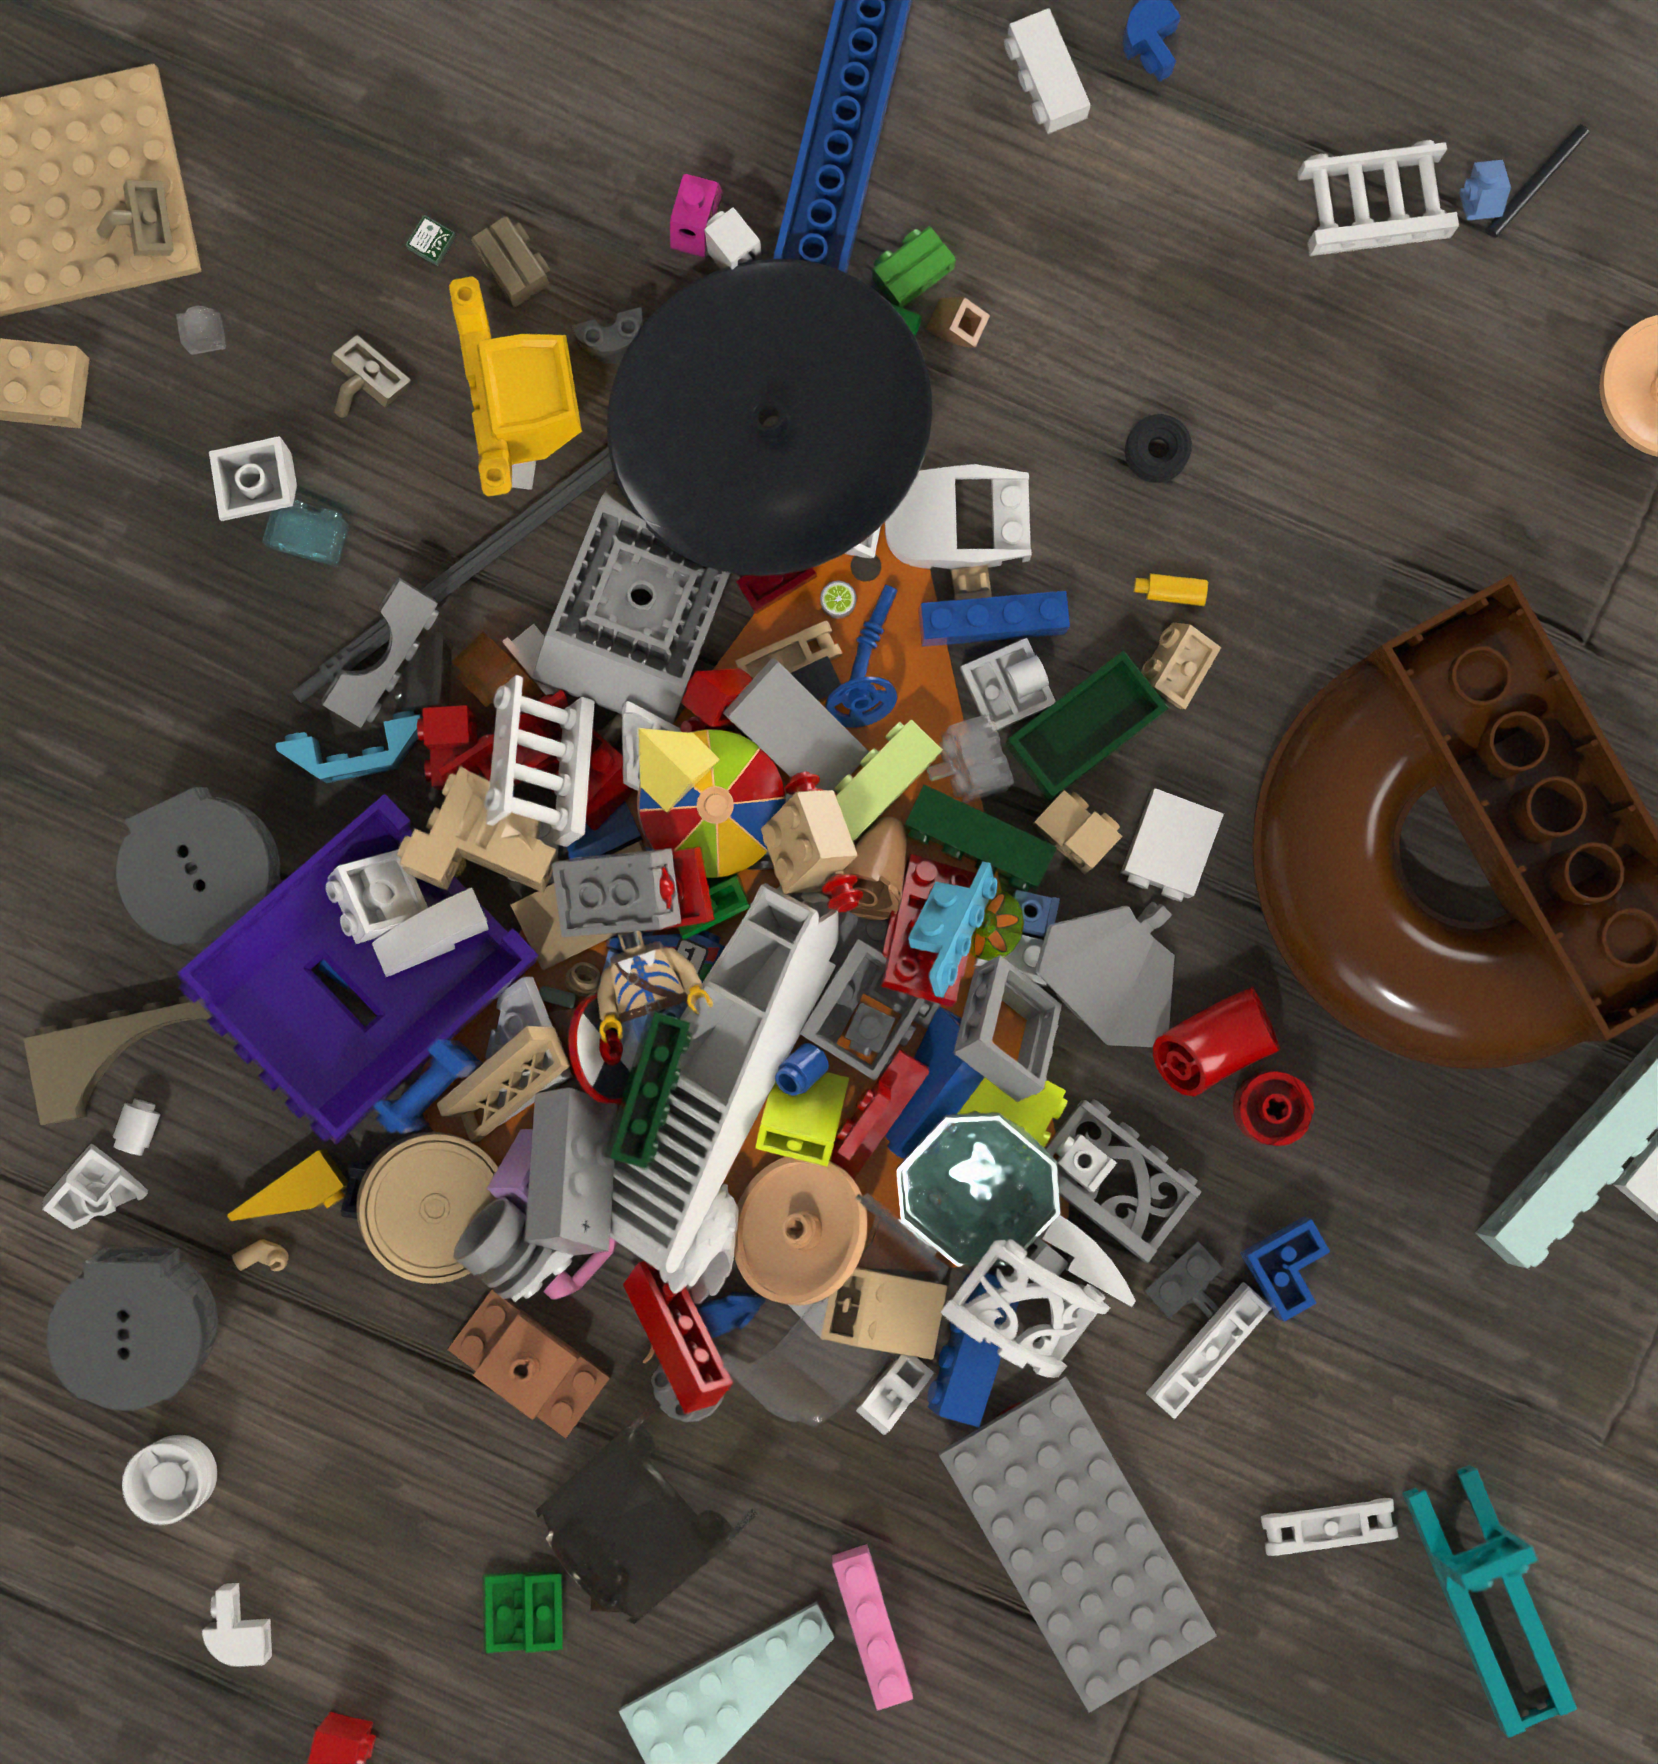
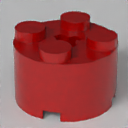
(1292, 1116)

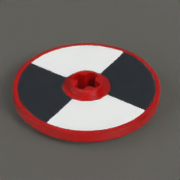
(600, 1065)

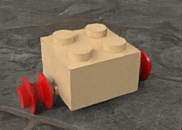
(812, 844)

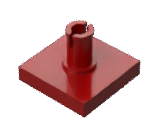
(691, 888)

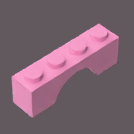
(872, 1627)

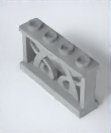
(1131, 1228)

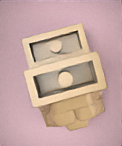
(462, 832)

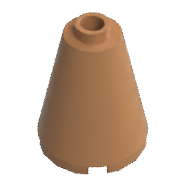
(880, 868)

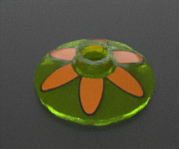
(1002, 928)

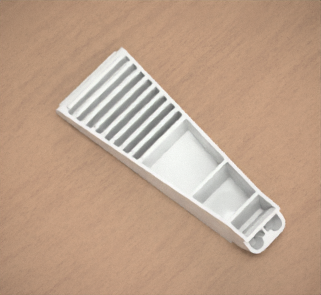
(760, 1004)

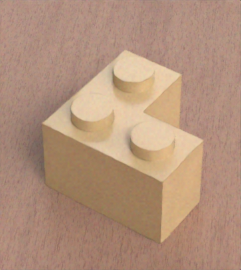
(1076, 832)

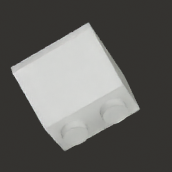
(253, 478)

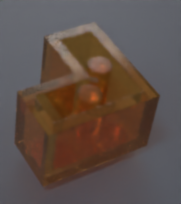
(488, 667)

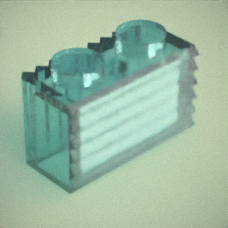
(307, 533)

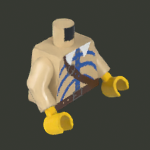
(644, 982)

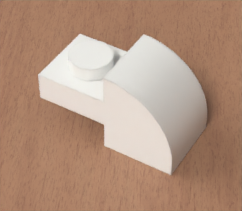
(894, 1392)

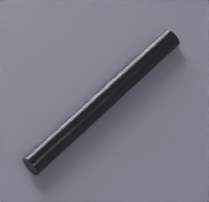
(1538, 180)

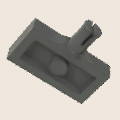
(1186, 1282)

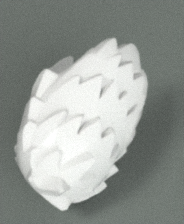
(710, 1252)

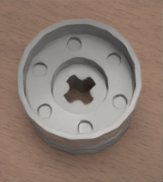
(498, 1249)

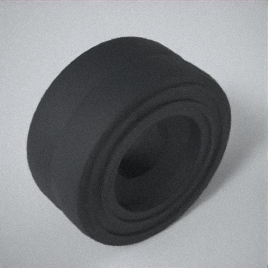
(1165, 429)

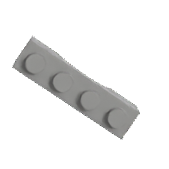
(357, 692)

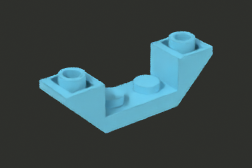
(306, 752)

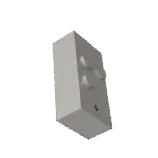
(569, 1173)

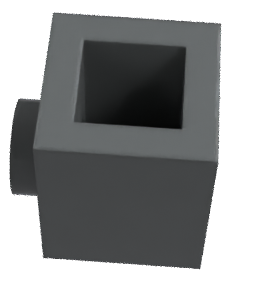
(868, 1030)

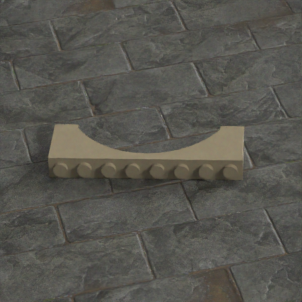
(73, 1060)

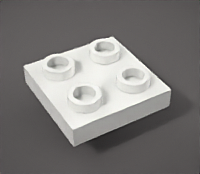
(1009, 684)

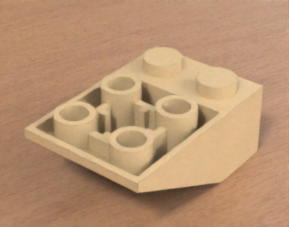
(886, 1313)

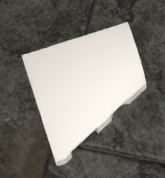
(90, 1189)

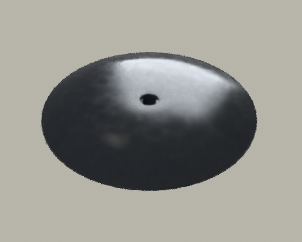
(755, 347)

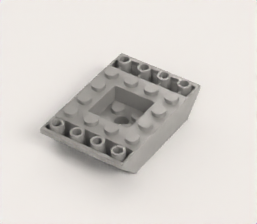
(609, 645)

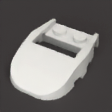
(924, 523)

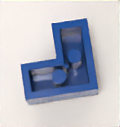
(1276, 1265)

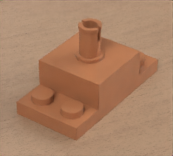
(528, 1364)

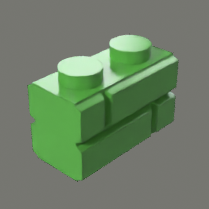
(912, 267)

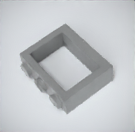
(989, 986)
(900, 1034)

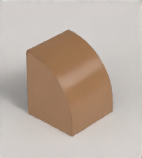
(958, 321)

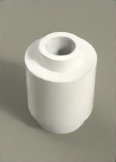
(136, 1127)

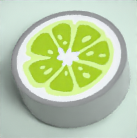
(838, 599)

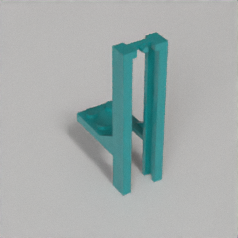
(1474, 1569)

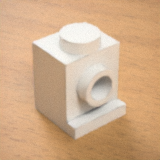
(1087, 1177)

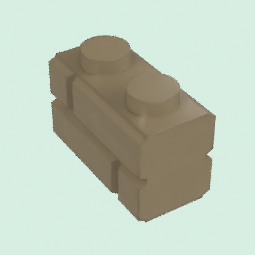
(511, 261)

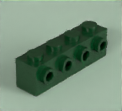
(979, 838)
(647, 1090)

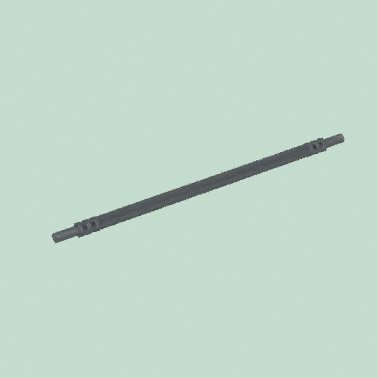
(466, 567)

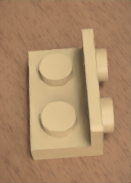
(1180, 663)

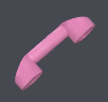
(565, 1284)

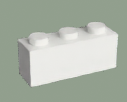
(1047, 71)

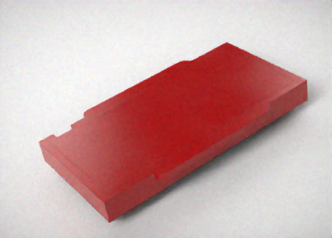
(907, 967)

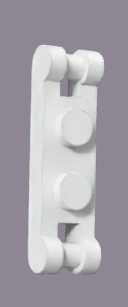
(1329, 1527)

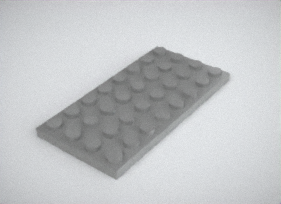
(1077, 1544)

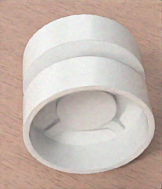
(169, 1479)

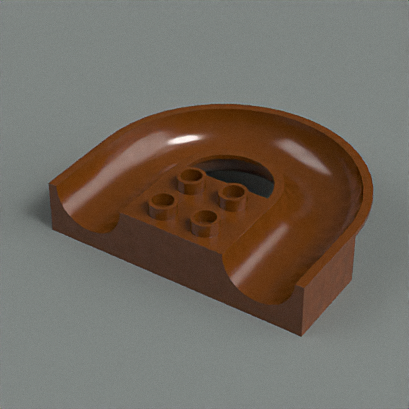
(1542, 804)

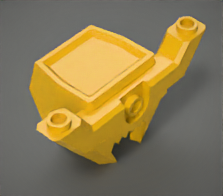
(517, 389)

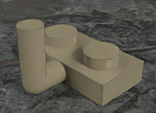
(145, 216)
(366, 371)

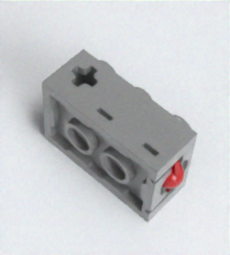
(616, 893)

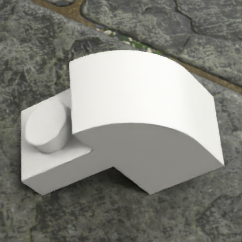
(233, 1639)

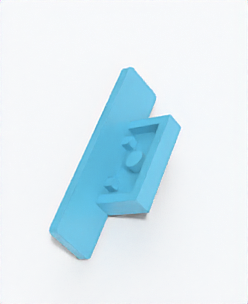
(949, 923)

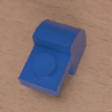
(1144, 31)

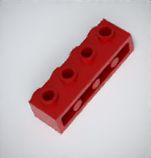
(678, 1339)

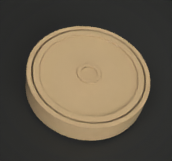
(420, 1203)

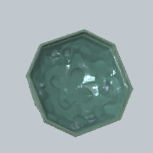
(976, 1185)

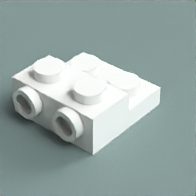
(374, 895)

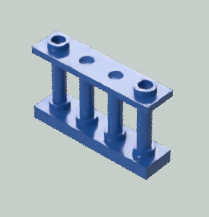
(450, 1061)

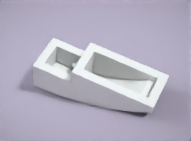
(430, 932)
(1087, 1259)

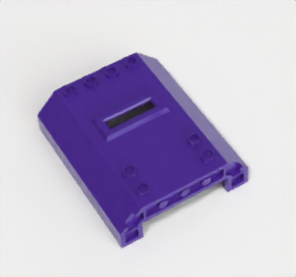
(298, 1032)

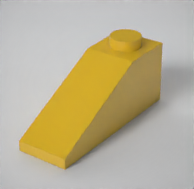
(303, 1187)

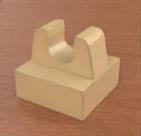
(971, 582)

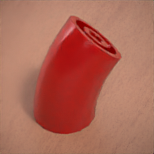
(1215, 1043)

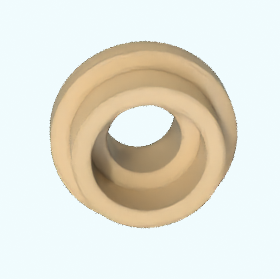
(583, 979)

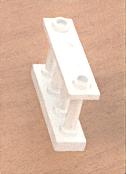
(1364, 232)
(572, 752)

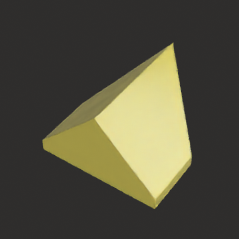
(672, 764)

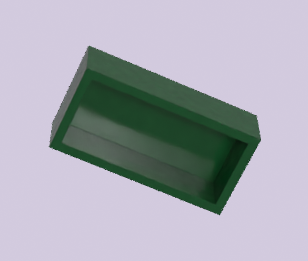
(1086, 725)

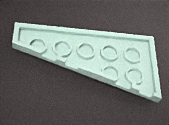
(718, 1701)

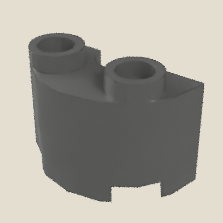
(610, 342)

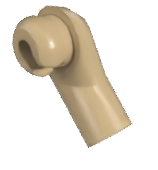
(263, 1252)

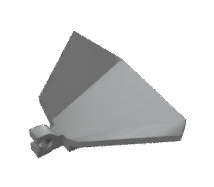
(1112, 973)

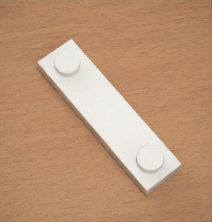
(1208, 1350)

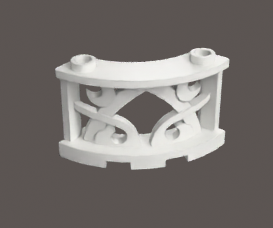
(1057, 1338)

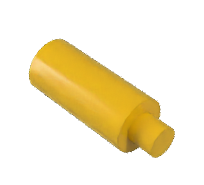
(1173, 589)

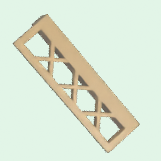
(505, 1071)

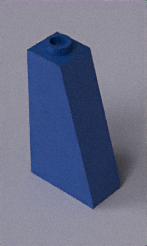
(941, 1092)

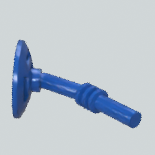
(858, 692)

